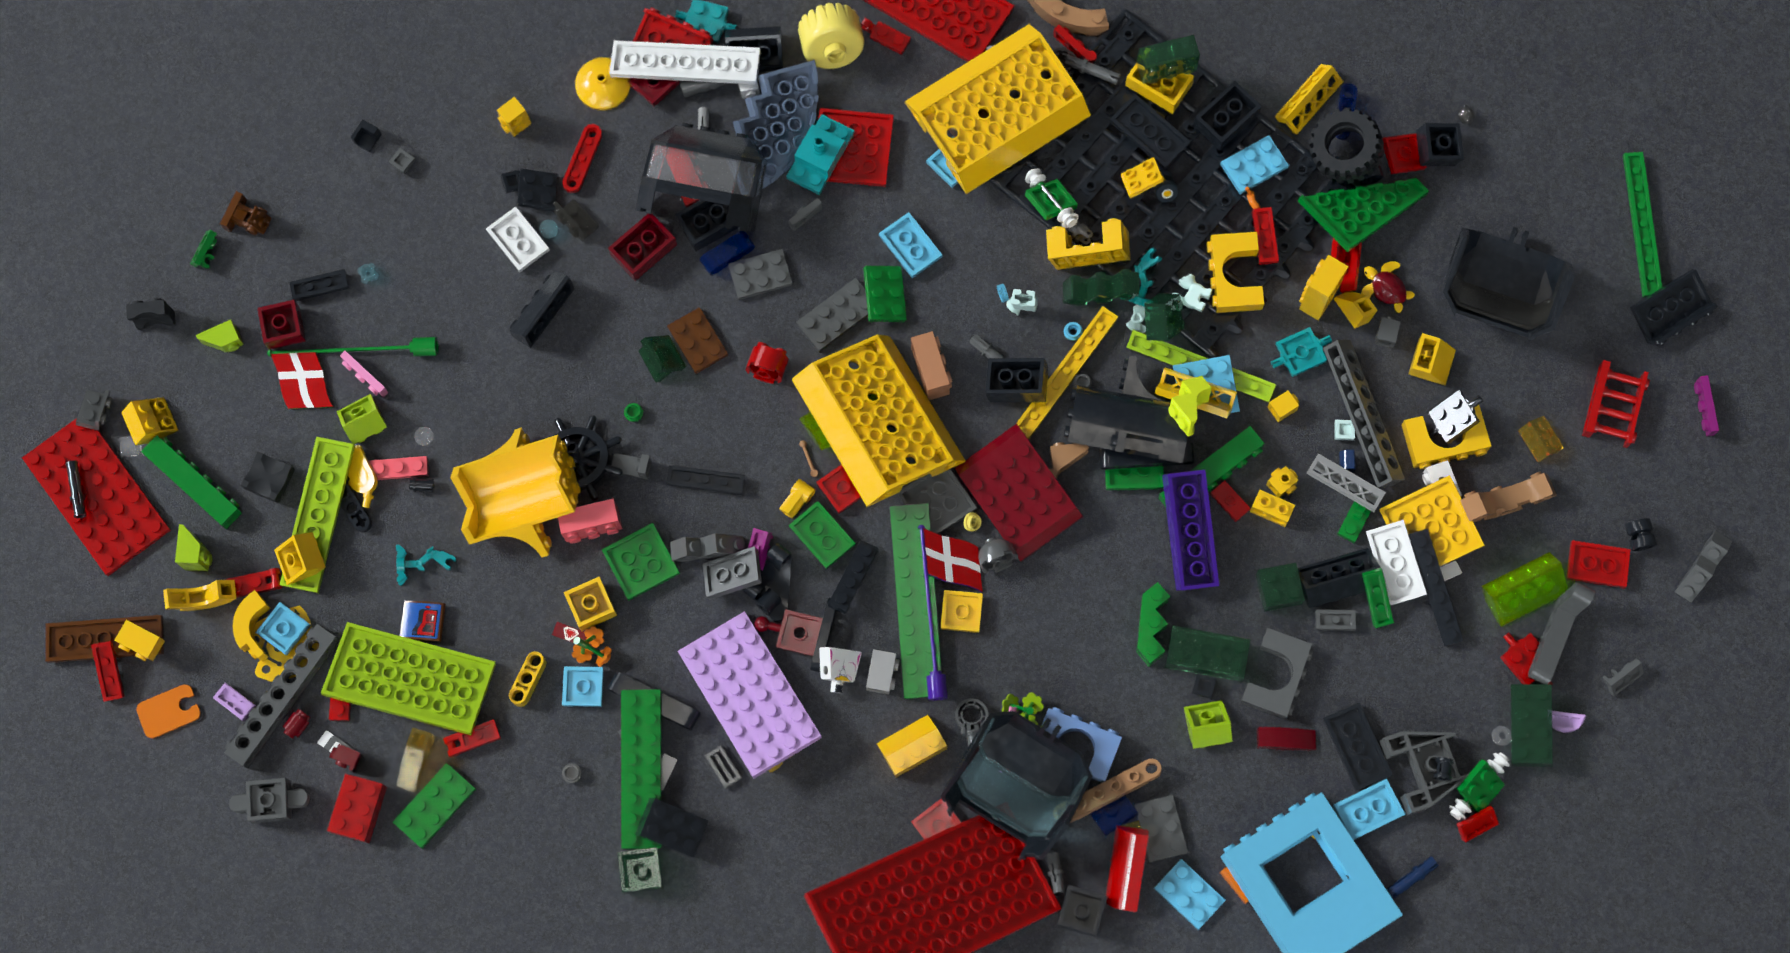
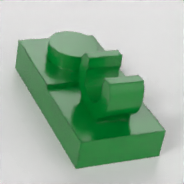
(208, 241)
(1354, 522)

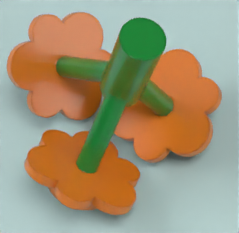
(583, 650)

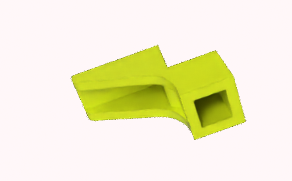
(1184, 407)

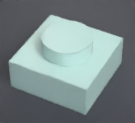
(1344, 430)

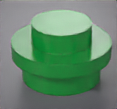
(633, 412)

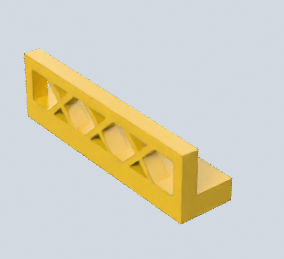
(1305, 93)
(1212, 406)

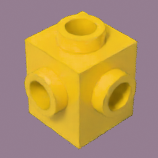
(1282, 481)

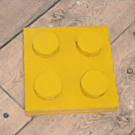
(961, 611)

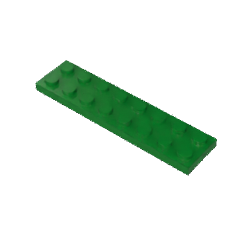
(639, 760)

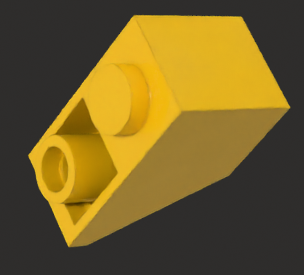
(1356, 308)

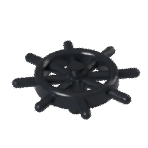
(581, 457)

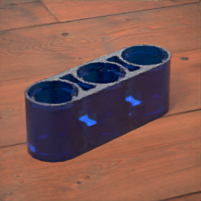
(1346, 102)
(727, 252)

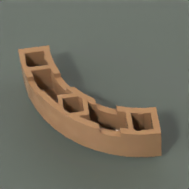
(1074, 19)
(1507, 500)

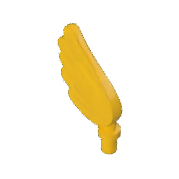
(362, 476)

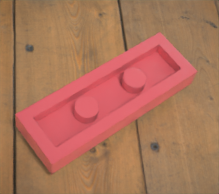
(400, 467)

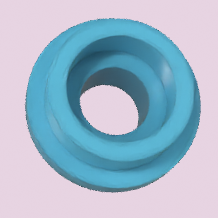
(1073, 325)

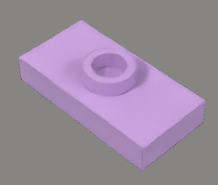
(234, 701)

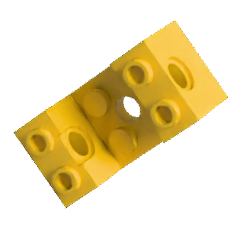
(1065, 255)

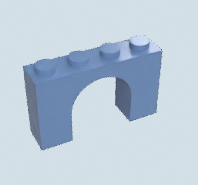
(1104, 742)

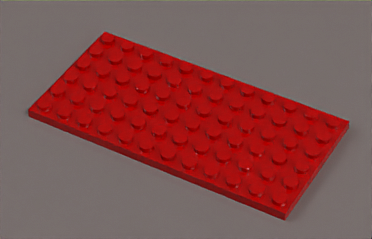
(936, 895)

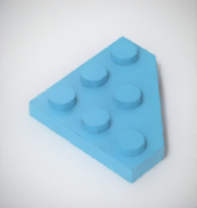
(1214, 370)

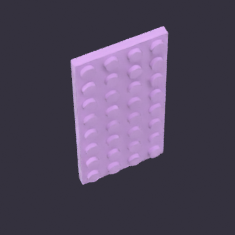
(749, 694)

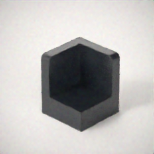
(366, 135)

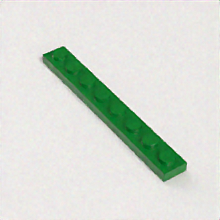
(1642, 223)

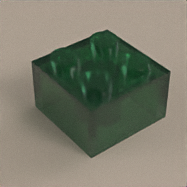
(1163, 317)
(1280, 587)
(640, 870)

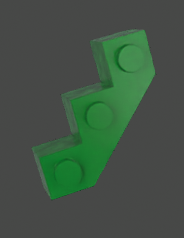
(1151, 624)

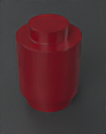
(296, 724)

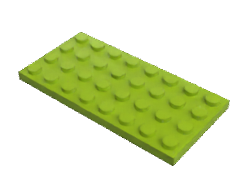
(408, 678)

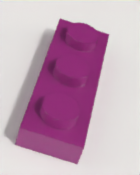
(1706, 406)

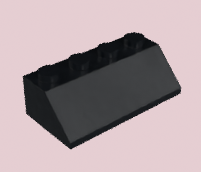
(542, 308)
(1336, 577)

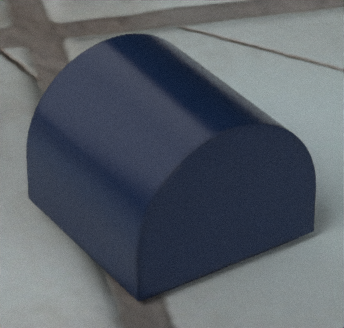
(1347, 460)

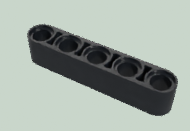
(1118, 460)
(670, 708)

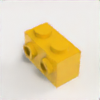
(139, 640)

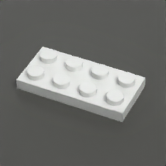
(1398, 561)

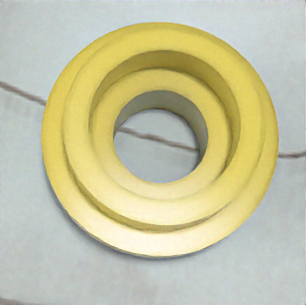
(972, 521)

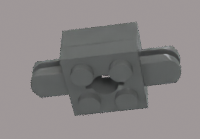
(269, 800)

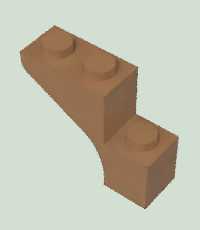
(1065, 455)

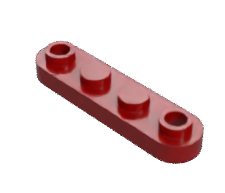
(582, 158)

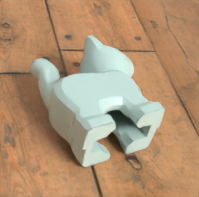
(1195, 293)
(1022, 301)

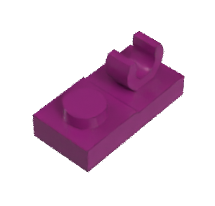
(761, 541)

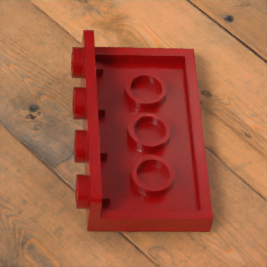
(663, 29)

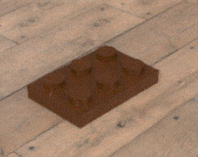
(697, 340)

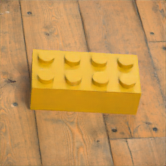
(1322, 286)

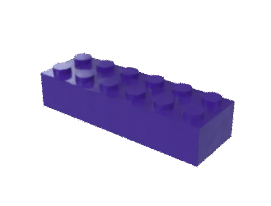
(1190, 530)

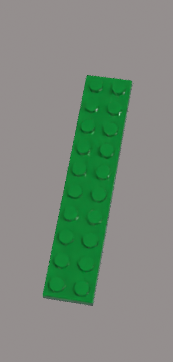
(911, 599)

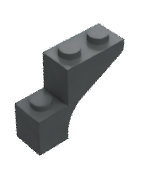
(710, 546)
(1704, 566)

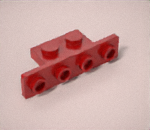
(1352, 260)

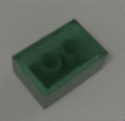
(1168, 59)

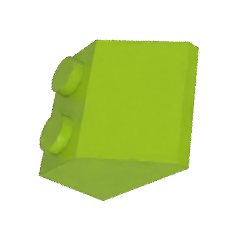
(361, 419)
(191, 552)
(1208, 724)

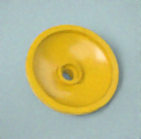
(604, 93)

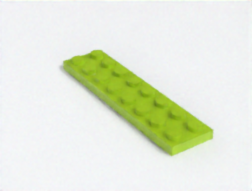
(322, 500)

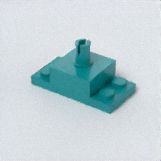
(819, 153)

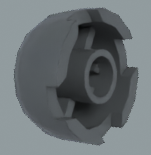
(996, 555)

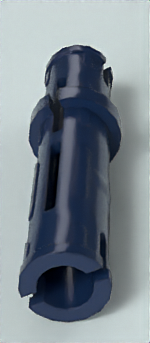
(1418, 873)

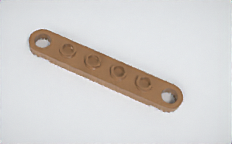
(1116, 788)

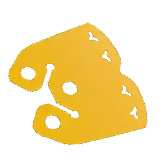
(279, 656)

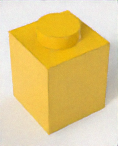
(1283, 405)

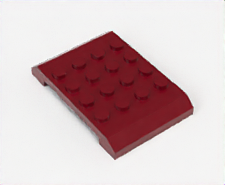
(1018, 492)

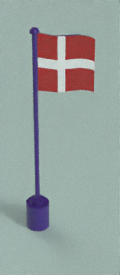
(951, 562)

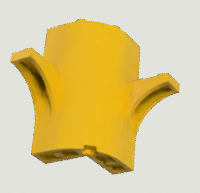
(517, 490)

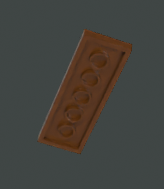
(74, 639)

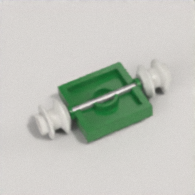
(1051, 199)
(1480, 786)

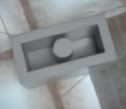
(881, 672)

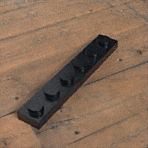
(1436, 587)

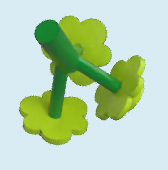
(1031, 705)

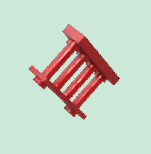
(1596, 408)

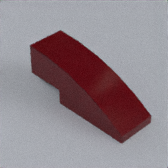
(1286, 738)

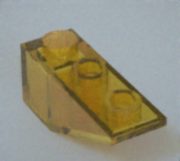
(414, 759)

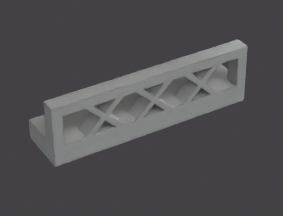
(1348, 481)

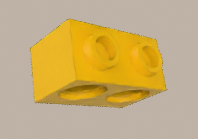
(513, 117)
(1272, 508)

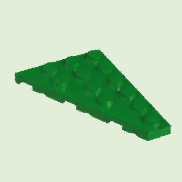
(1360, 212)

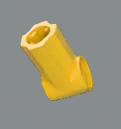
(799, 494)

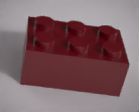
(642, 246)

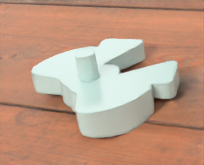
(1137, 317)

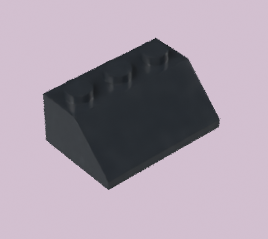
(766, 38)

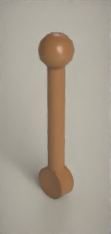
(814, 473)

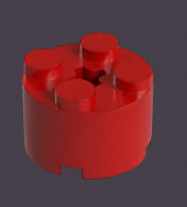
(767, 363)

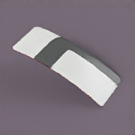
(329, 741)

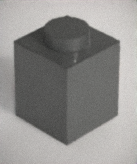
(1387, 332)

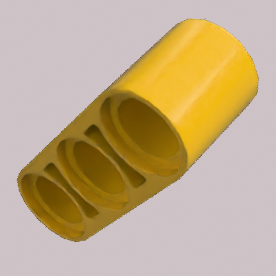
(527, 669)

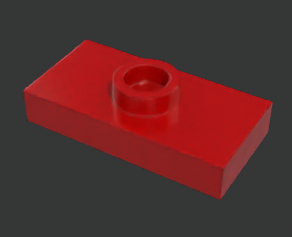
(1230, 501)
(1477, 824)

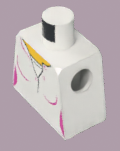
(838, 666)

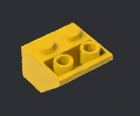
(1432, 359)
(148, 419)

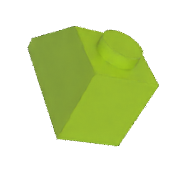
(222, 337)

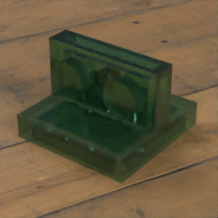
(661, 356)

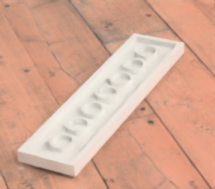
(685, 62)

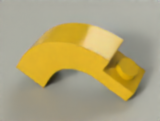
(199, 598)
(244, 622)

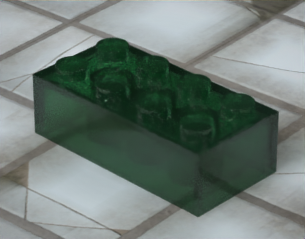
(1207, 653)
(1531, 725)

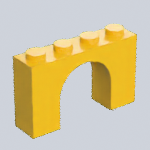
(1227, 296)
(1426, 452)

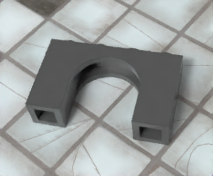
(1295, 654)

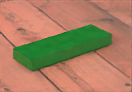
(1377, 598)

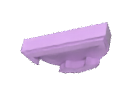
(1567, 722)

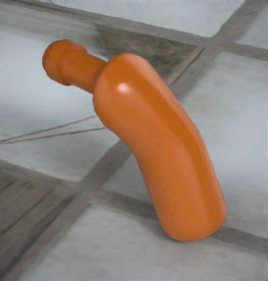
(1251, 198)

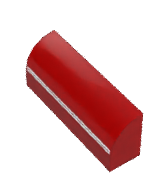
(1126, 868)

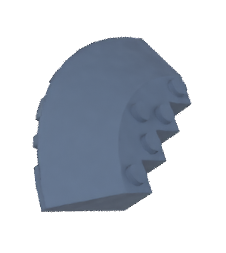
(781, 115)

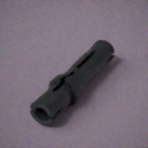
(77, 496)

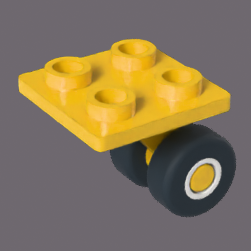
(1147, 176)

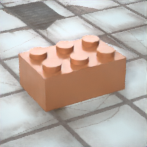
(931, 365)

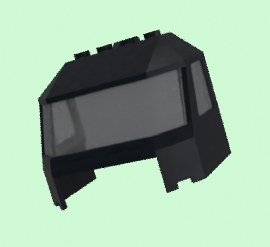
(707, 169)

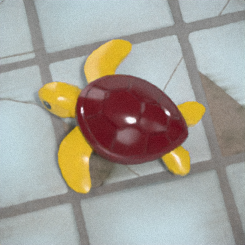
(1387, 286)

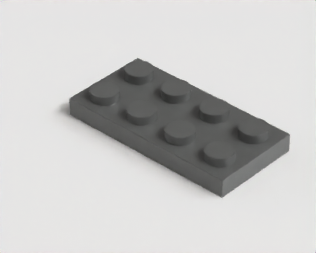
(835, 315)

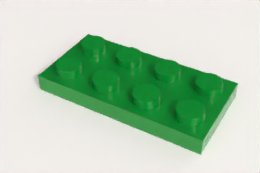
(434, 805)

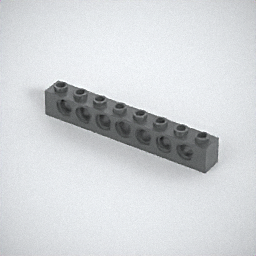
(1364, 413)
(281, 707)

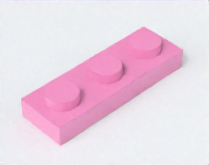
(363, 375)

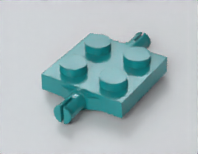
(707, 17)
(1301, 351)

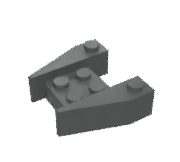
(1422, 751)

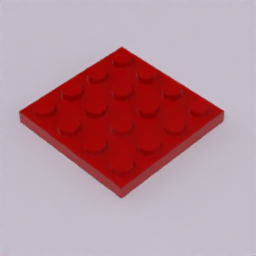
(868, 151)

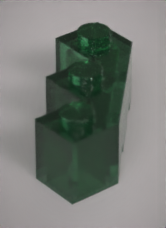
(1101, 288)

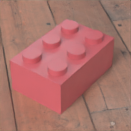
(591, 521)

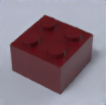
(281, 324)

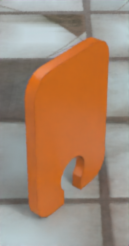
(163, 712)

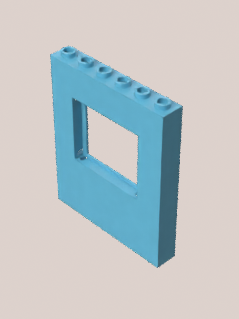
(1334, 919)

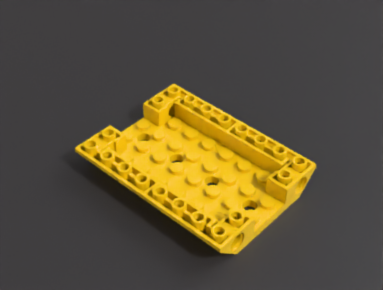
(1013, 125)
(859, 425)

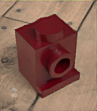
(345, 757)

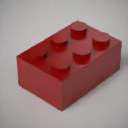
(357, 808)

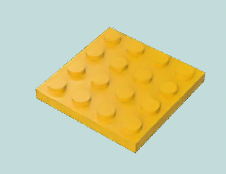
(1441, 512)

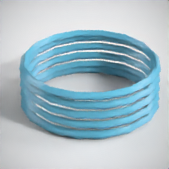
(1004, 298)

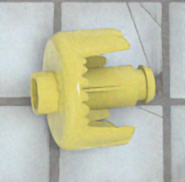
(831, 36)

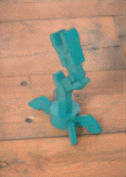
(1147, 262)
(440, 557)

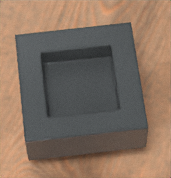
(402, 161)

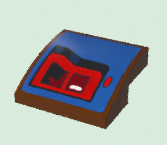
(423, 620)

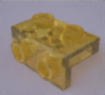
(1540, 438)

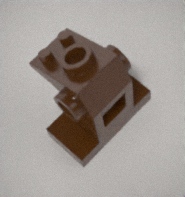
(238, 212)

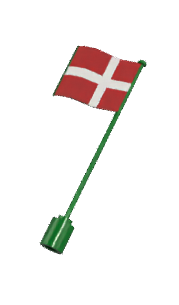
(303, 377)

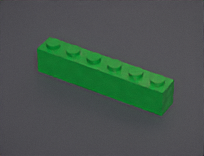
(1228, 458)
(191, 482)

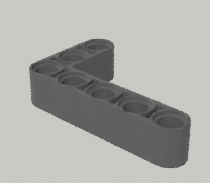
(1557, 631)

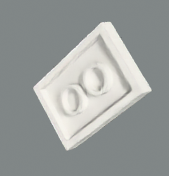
(517, 239)

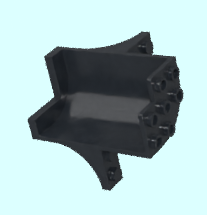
(1126, 420)

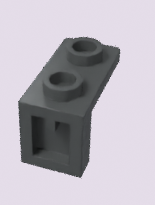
(632, 465)

